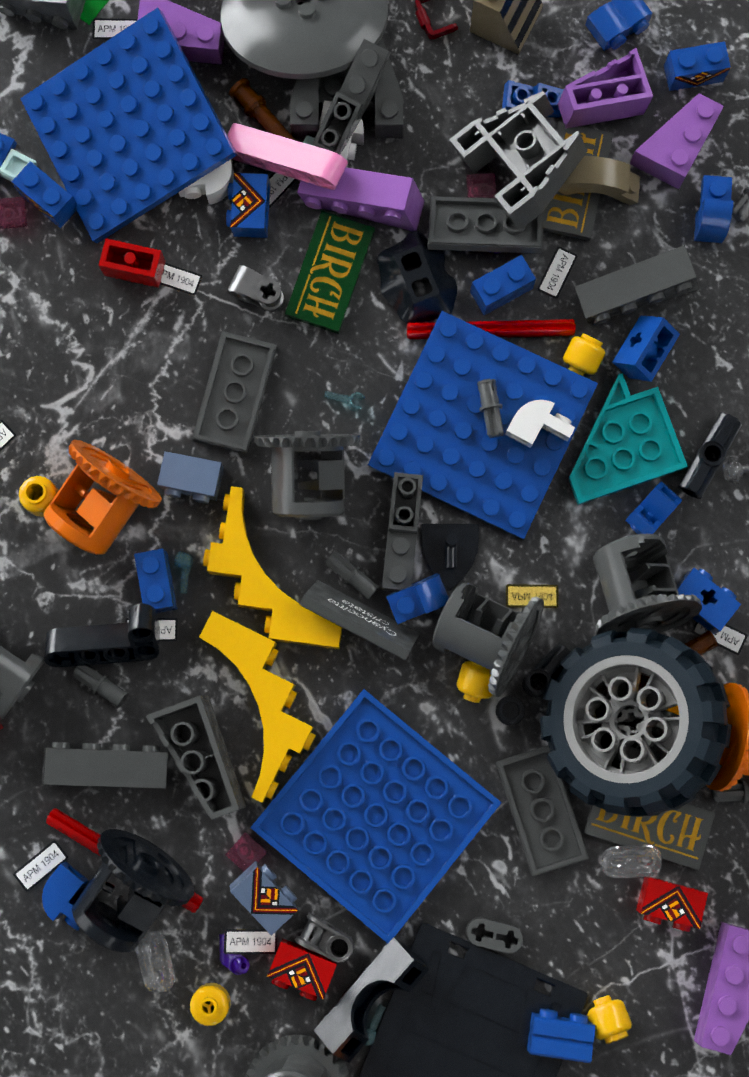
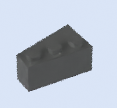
(59, 13)

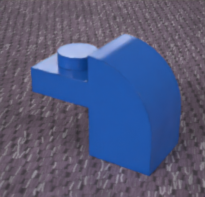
(715, 209)
(653, 510)
(418, 599)
(61, 891)

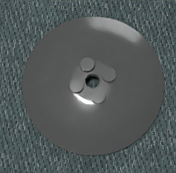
(302, 38)

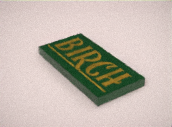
(330, 272)

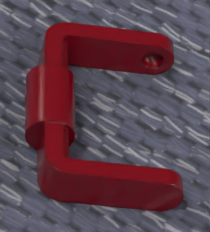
(425, 22)

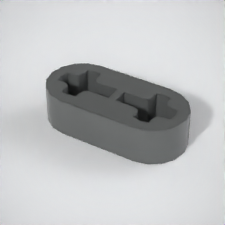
(493, 942)

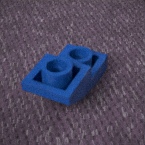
(515, 93)

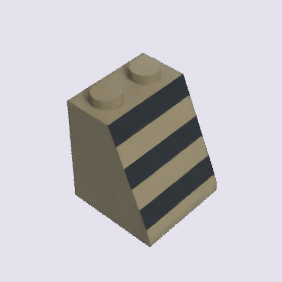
(505, 21)

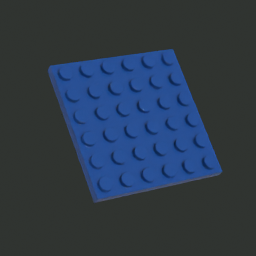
(128, 126)
(445, 435)
(376, 816)

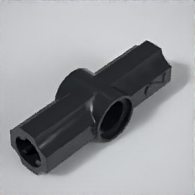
(719, 441)

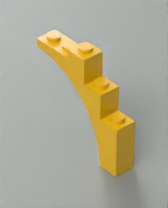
(256, 591)
(281, 732)

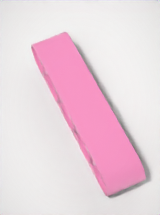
(287, 156)

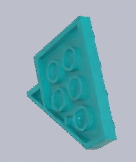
(626, 445)

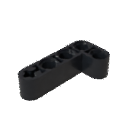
(107, 642)

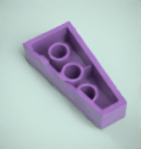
(369, 196)
(727, 992)

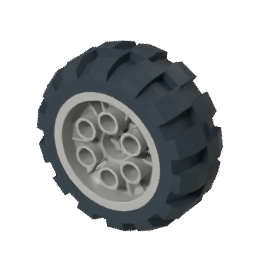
(691, 741)

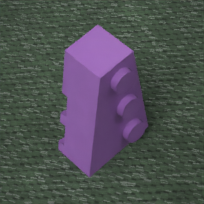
(197, 34)
(607, 94)
(677, 143)

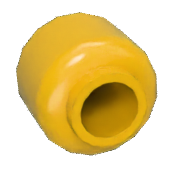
(584, 355)
(37, 494)
(474, 682)
(217, 996)
(610, 1019)

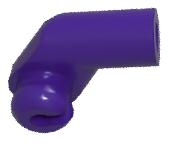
(233, 962)

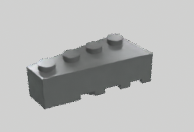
(637, 286)
(200, 753)
(104, 767)

